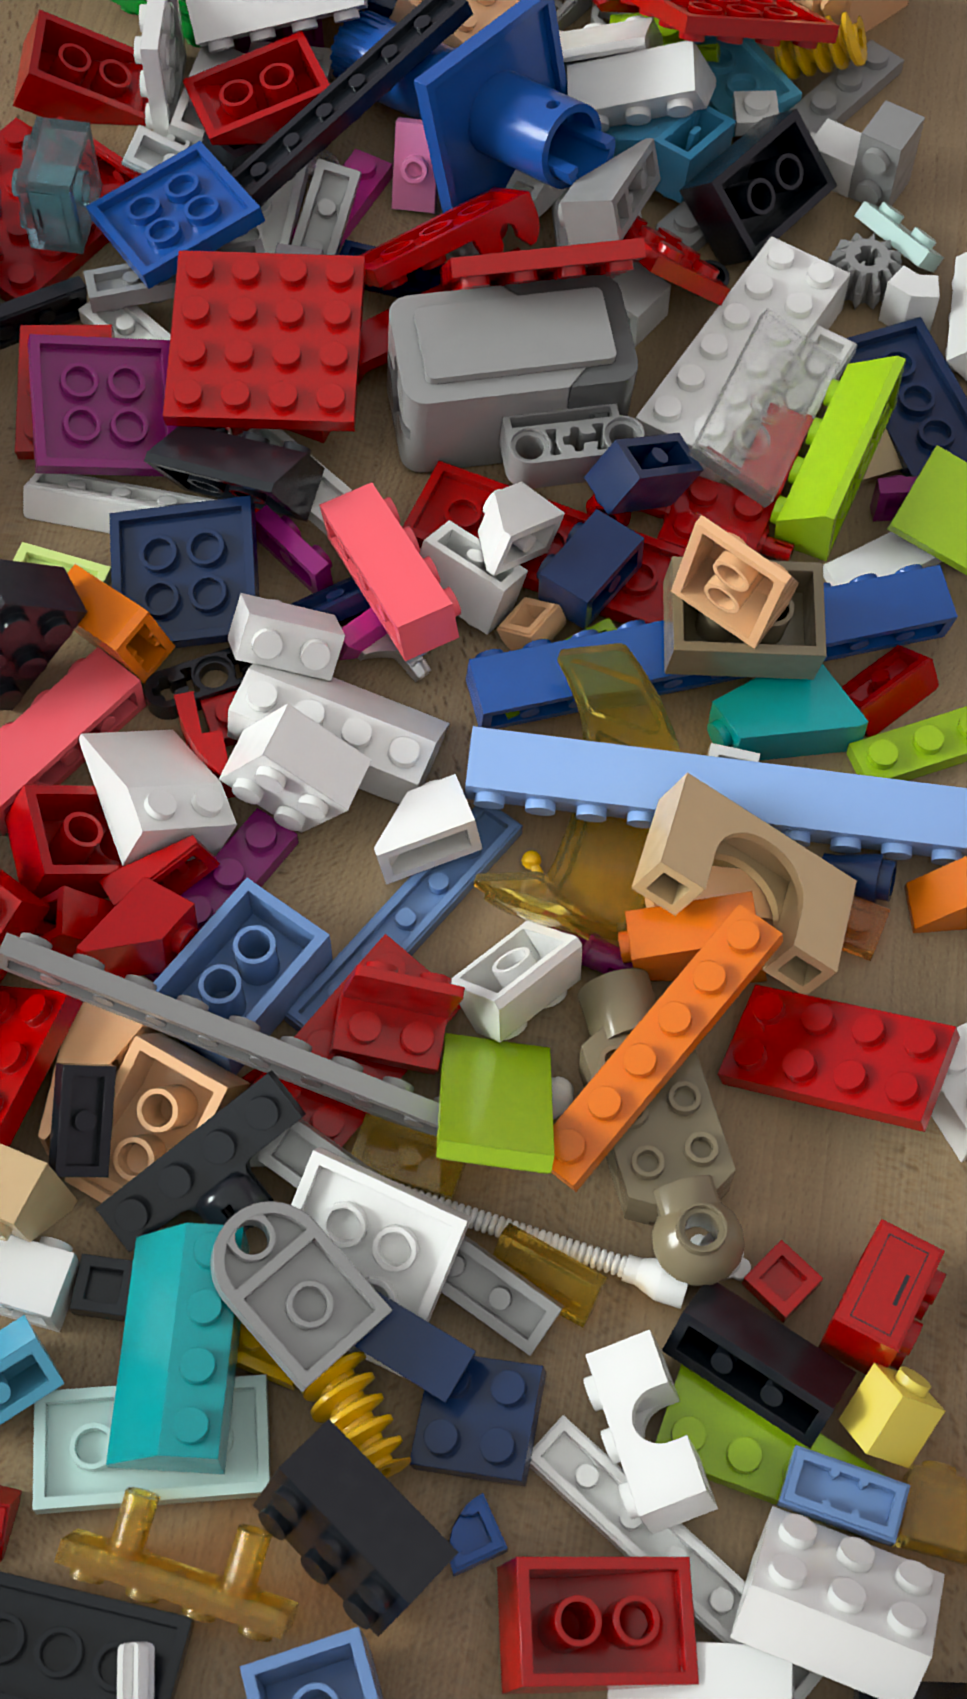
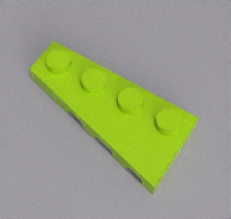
(735, 1442)

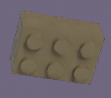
(788, 651)

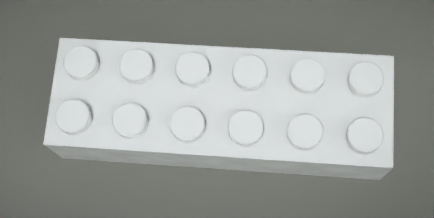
(779, 278)

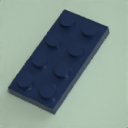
(929, 400)

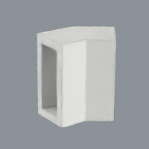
(910, 297)

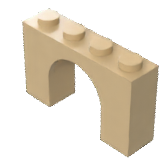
(805, 892)

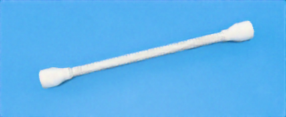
(641, 1272)

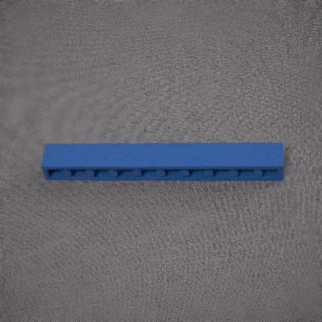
(859, 619)

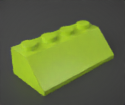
(837, 455)

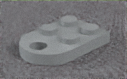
(296, 1294)

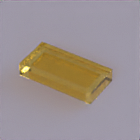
(552, 1271)

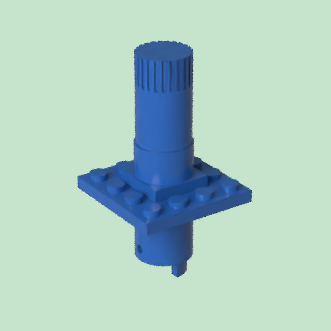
(491, 103)

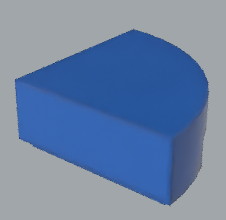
(475, 1536)

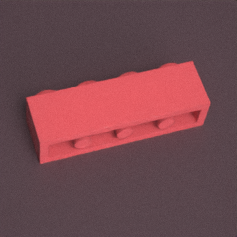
(390, 571)
(44, 741)

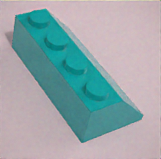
(175, 1357)

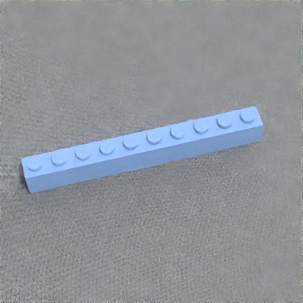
(800, 802)

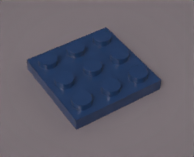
(187, 565)

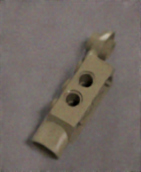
(675, 1155)

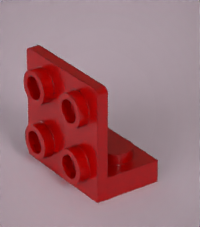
(394, 1017)

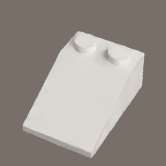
(155, 792)

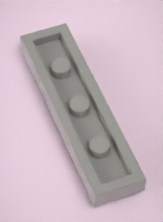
(120, 287)

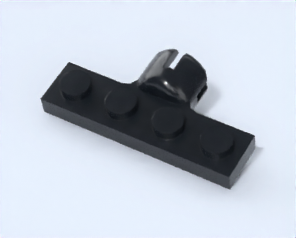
(207, 1168)

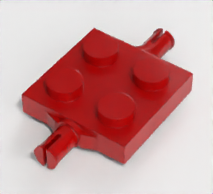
(728, 510)

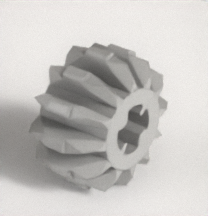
(869, 265)

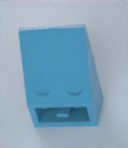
(681, 145)

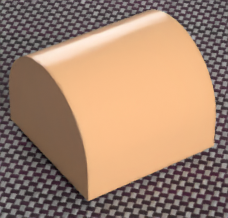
(530, 622)

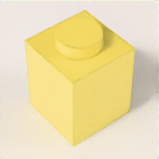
(892, 1414)

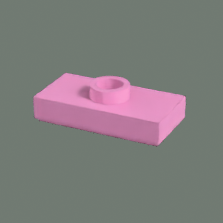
(413, 174)

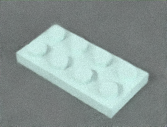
(73, 1449)

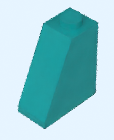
(787, 717)

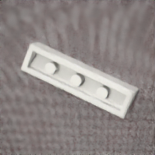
(88, 500)

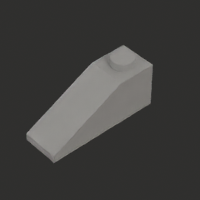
(611, 196)

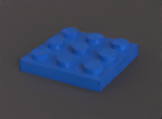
(175, 207)

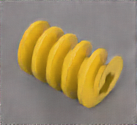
(849, 46)
(342, 1400)

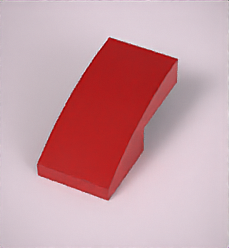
(207, 746)

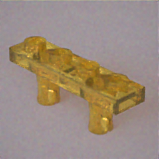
(200, 1593)

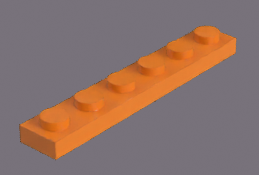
(660, 1044)

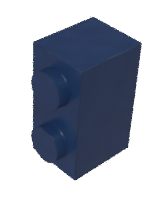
(643, 473)
(590, 568)

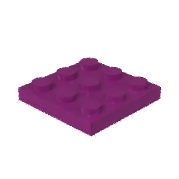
(97, 403)

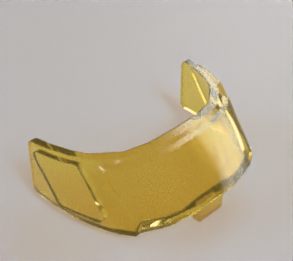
(596, 860)

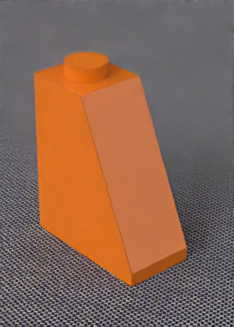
(120, 626)
(668, 942)

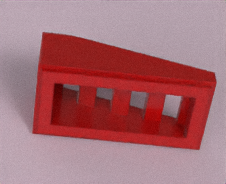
(164, 867)

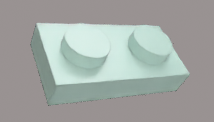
(914, 245)

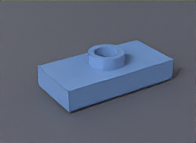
(844, 1495)

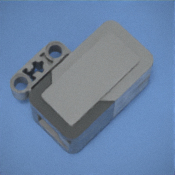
(513, 377)

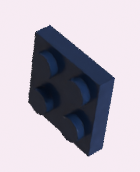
(484, 1426)

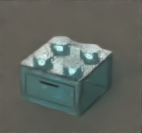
(57, 184)

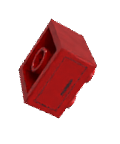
(885, 1294)

